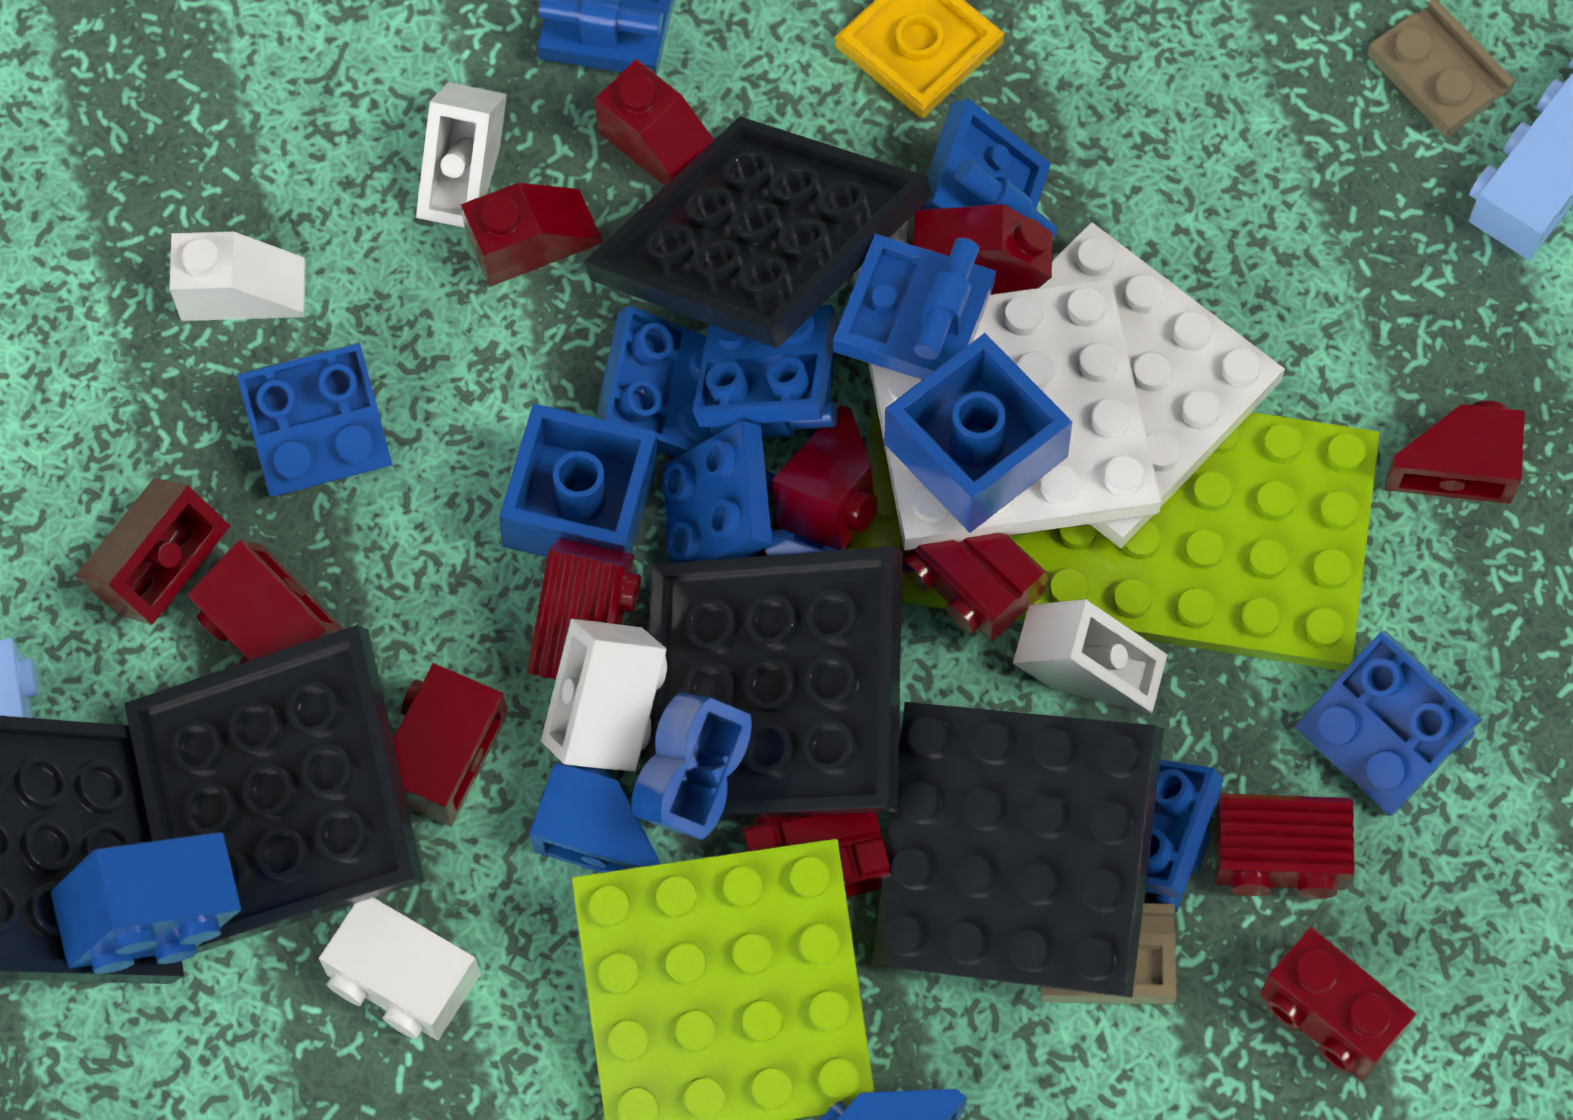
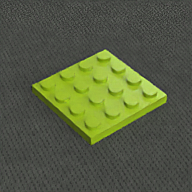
(724, 987)

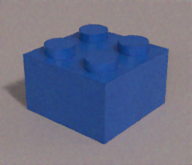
(977, 432)
(577, 482)
(145, 902)

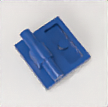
(604, 32)
(985, 165)
(914, 306)
(654, 380)
(768, 385)
(314, 419)
(1388, 723)
(1180, 826)

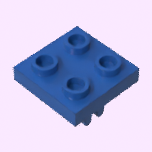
(719, 498)

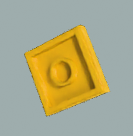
(919, 47)

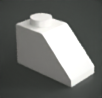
(459, 150)
(234, 278)
(1089, 655)

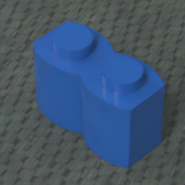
(695, 751)

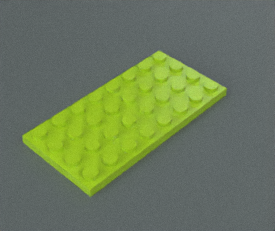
(1240, 560)

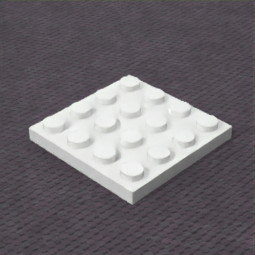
(1078, 356)
(1187, 365)

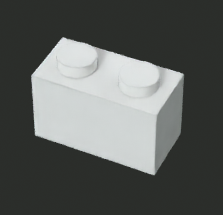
(604, 695)
(398, 968)

